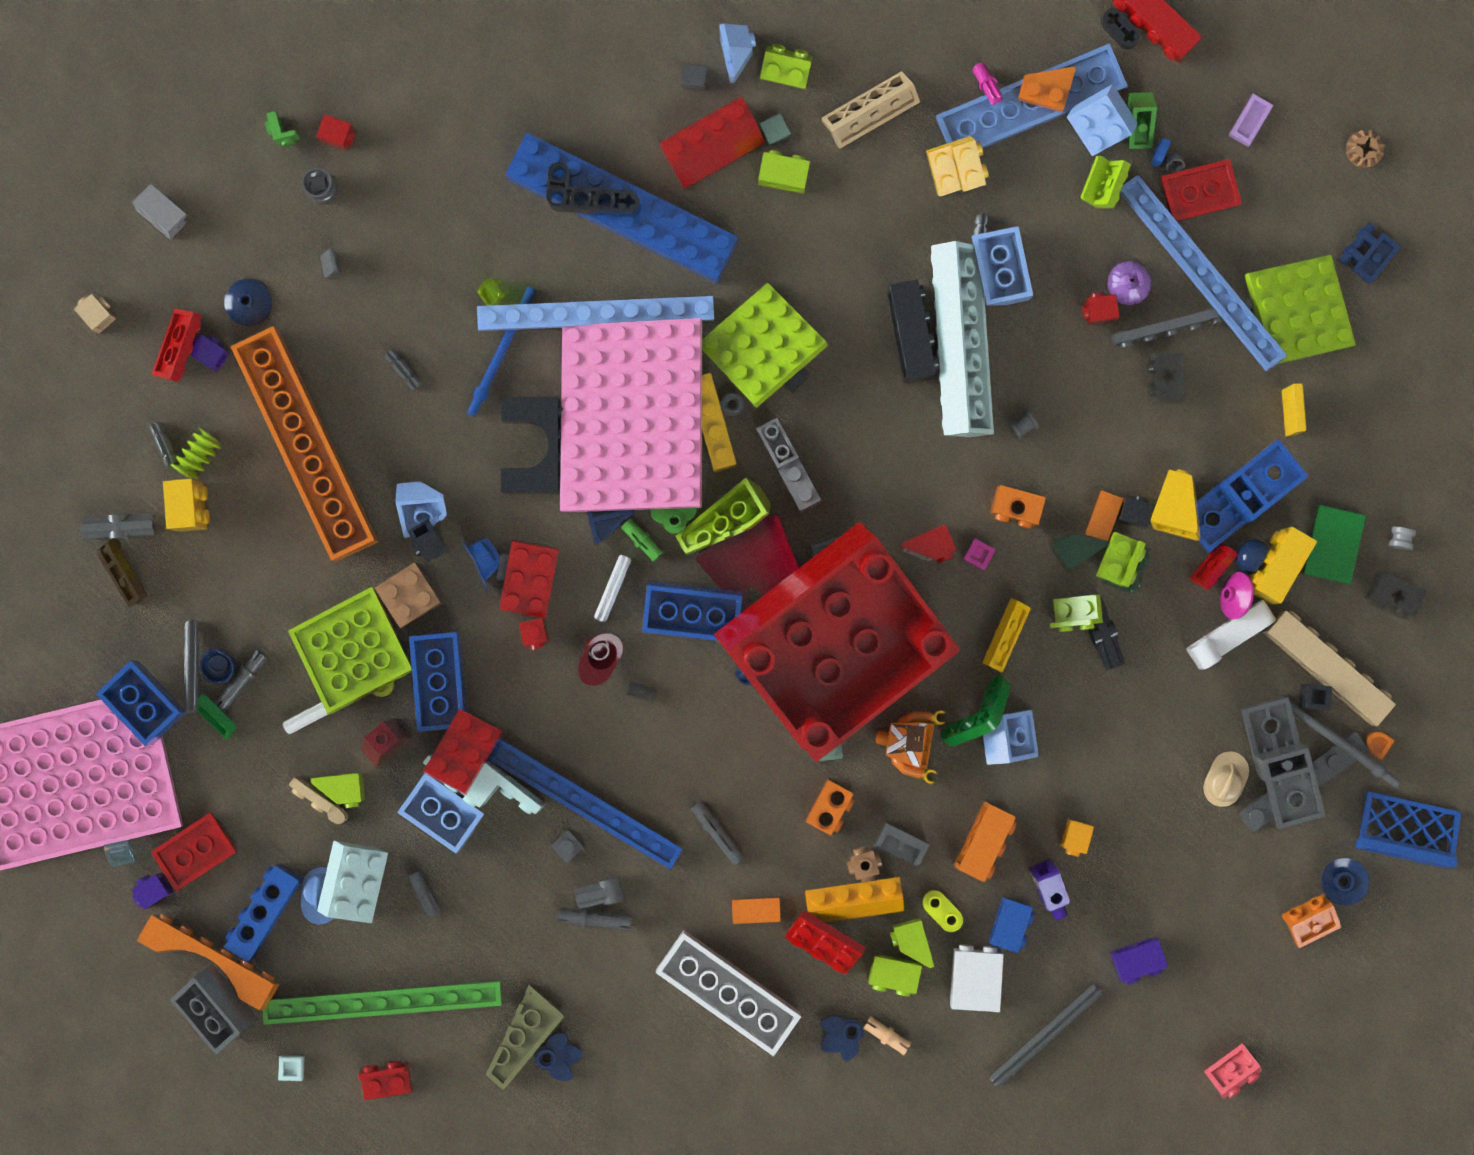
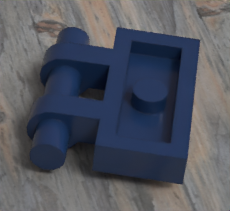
(1375, 258)

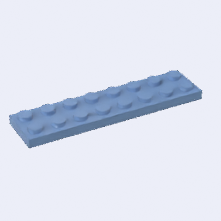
(1011, 116)

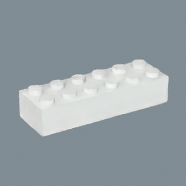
(728, 992)

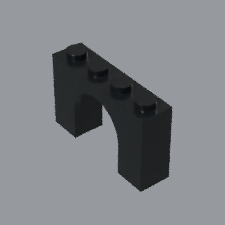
(546, 475)

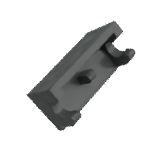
(902, 844)

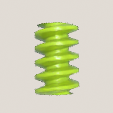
(197, 454)

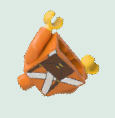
(910, 743)

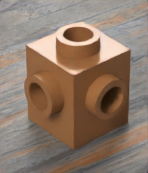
(863, 854)

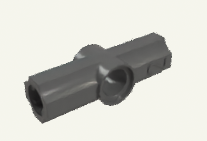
(118, 526)

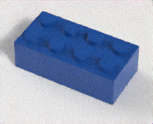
(689, 609)
(437, 679)

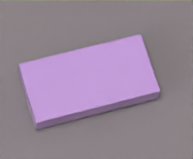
(1250, 120)

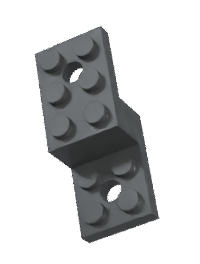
(1282, 762)

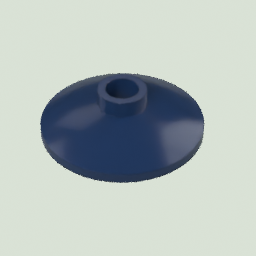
(259, 303)
(1356, 881)

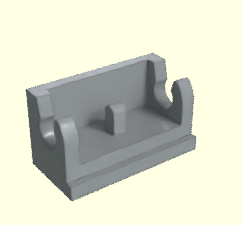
(160, 211)

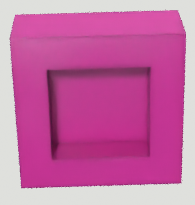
(979, 554)

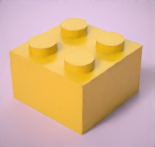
(185, 505)

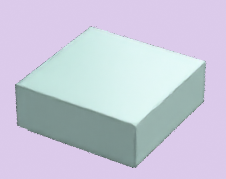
(291, 1067)

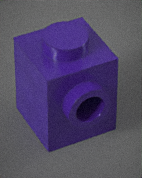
(209, 352)
(151, 890)

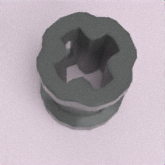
(1023, 425)

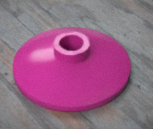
(1237, 595)

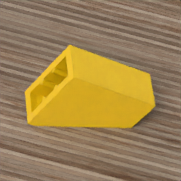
(1177, 506)

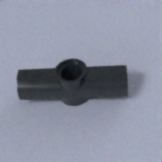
(1105, 639)

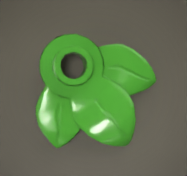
(665, 516)

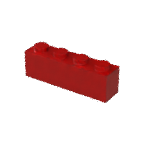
(1162, 26)

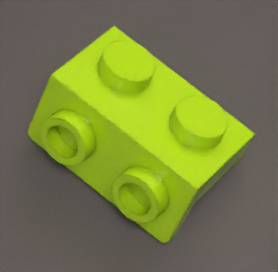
(786, 66)
(1105, 182)

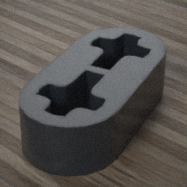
(1124, 25)

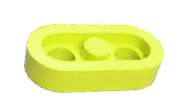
(942, 911)

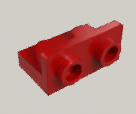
(386, 1080)

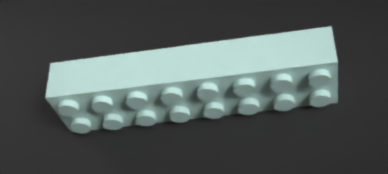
(961, 341)

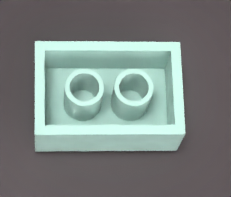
(352, 882)

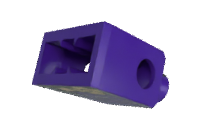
(1050, 888)

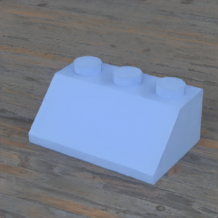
(1002, 267)
(441, 813)

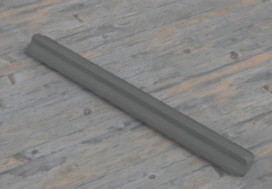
(1045, 1035)

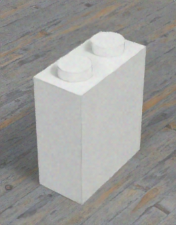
(976, 978)

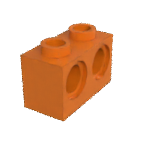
(824, 804)

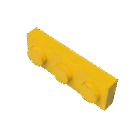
(1006, 635)

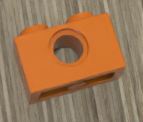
(1031, 504)

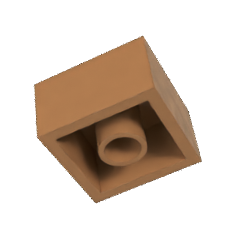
(409, 595)

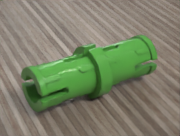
(642, 540)

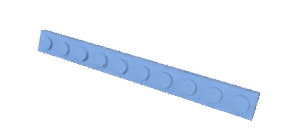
(592, 312)

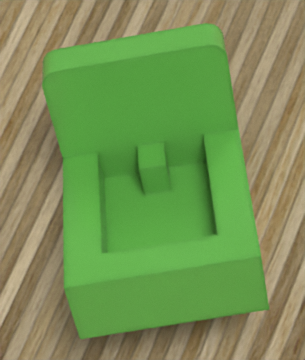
(275, 128)

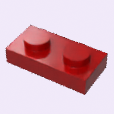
(1213, 566)

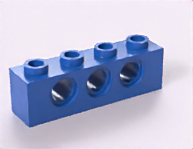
(247, 947)

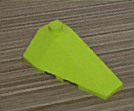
(729, 516)

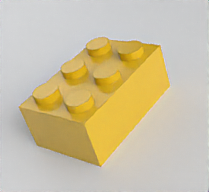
(1281, 565)

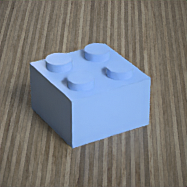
(1102, 120)

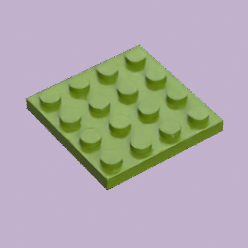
(1302, 307)
(762, 345)
(350, 650)

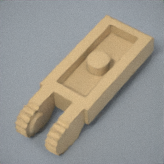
(319, 800)

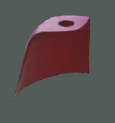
(752, 559)

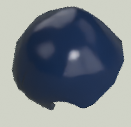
(1251, 555)
(217, 665)

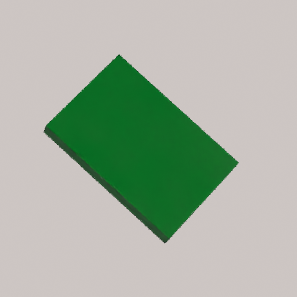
(1337, 544)

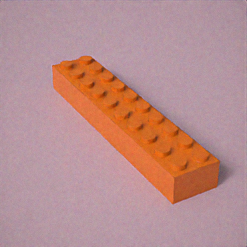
(304, 444)

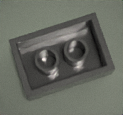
(213, 1009)

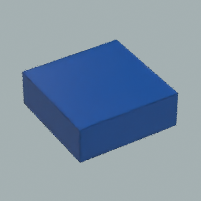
(1160, 152)

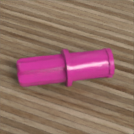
(987, 83)

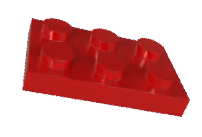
(1201, 190)
(177, 345)
(529, 578)
(462, 752)
(194, 851)
(824, 942)

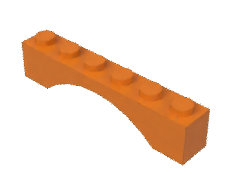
(249, 984)

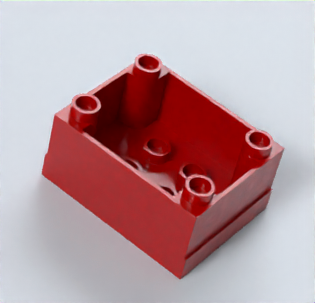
(837, 641)

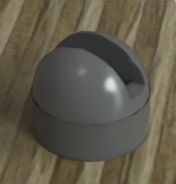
(1171, 165)

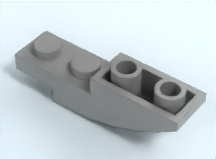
(789, 465)

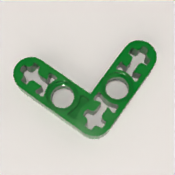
(984, 721)

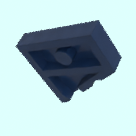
(606, 522)

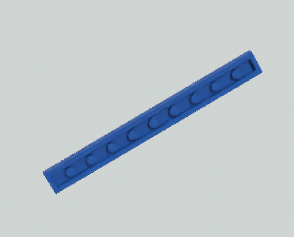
(585, 803)

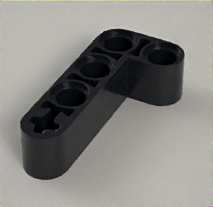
(593, 194)

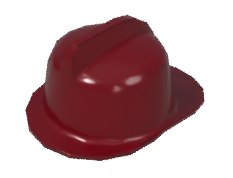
(599, 658)

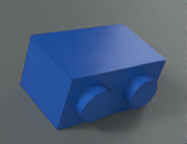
(1011, 924)

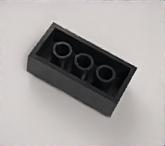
(911, 331)

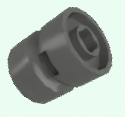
(319, 185)

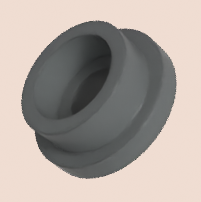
(732, 397)

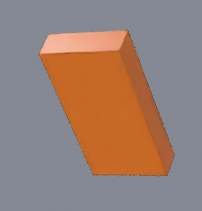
(1103, 516)
(756, 910)

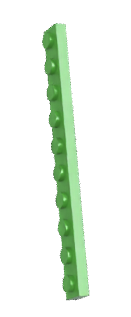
(383, 1002)

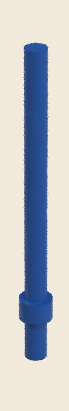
(480, 393)

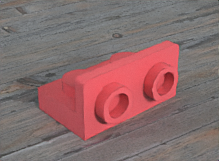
(1234, 1071)

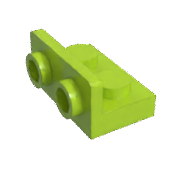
(1121, 560)
(1077, 611)

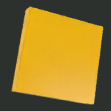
(1294, 410)

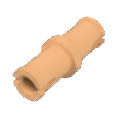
(887, 1035)

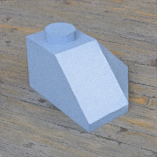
(736, 47)
(418, 503)

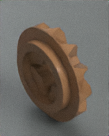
(1355, 153)

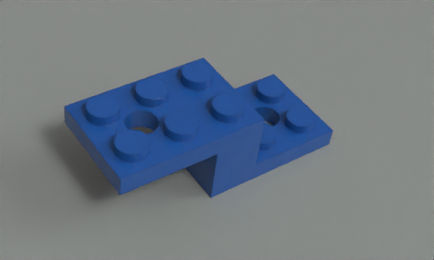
(1247, 493)

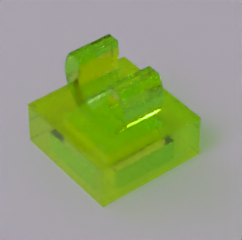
(490, 292)

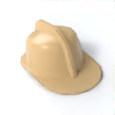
(1226, 779)

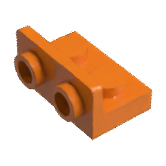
(1311, 920)

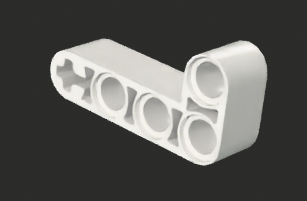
(1229, 635)

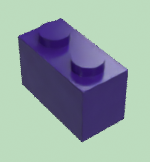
(1139, 960)

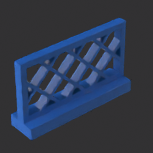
(1403, 850)

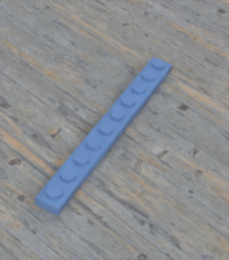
(1202, 273)

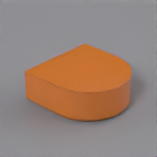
(1378, 744)

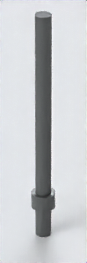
(1376, 768)

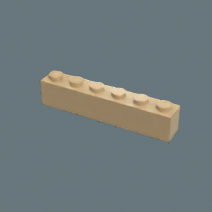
(1329, 668)

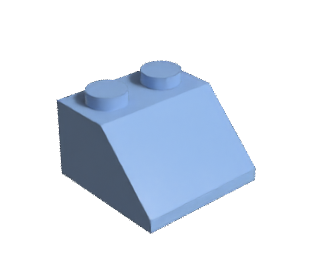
(1012, 739)

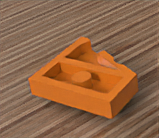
(1047, 88)

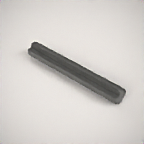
(191, 658)

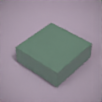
(775, 129)

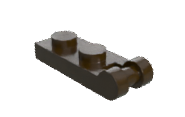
(121, 572)

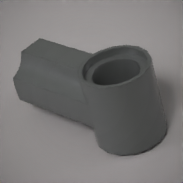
(606, 892)

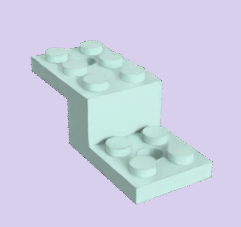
(489, 781)

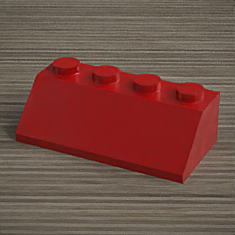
(712, 143)

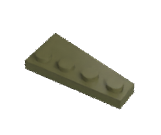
(530, 1028)

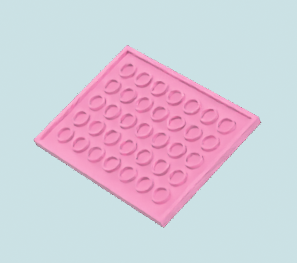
(631, 416)
(79, 784)

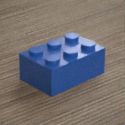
(141, 703)

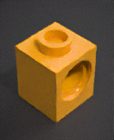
(1076, 837)

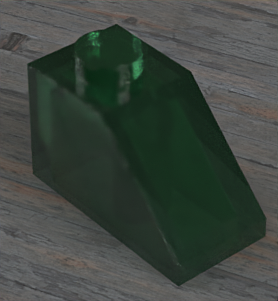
(1076, 549)

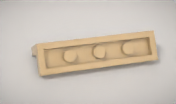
(873, 111)

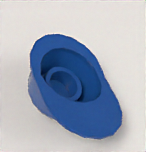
(485, 558)

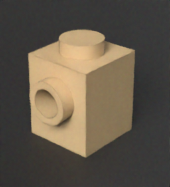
(95, 312)

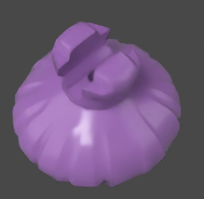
(1126, 291)

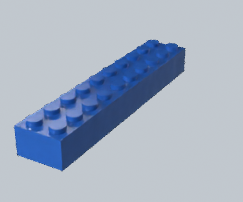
(657, 225)

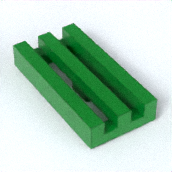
(215, 717)

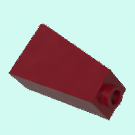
(384, 741)

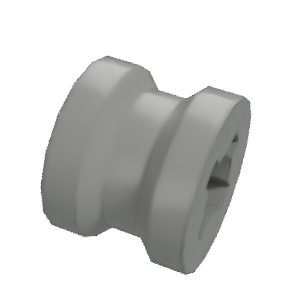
(1402, 538)

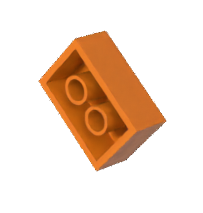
(985, 842)

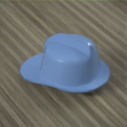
(311, 894)

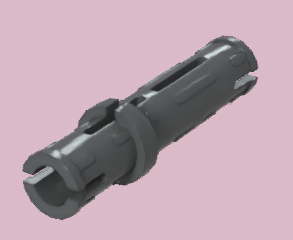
(241, 680)
(699, 810)
(597, 919)

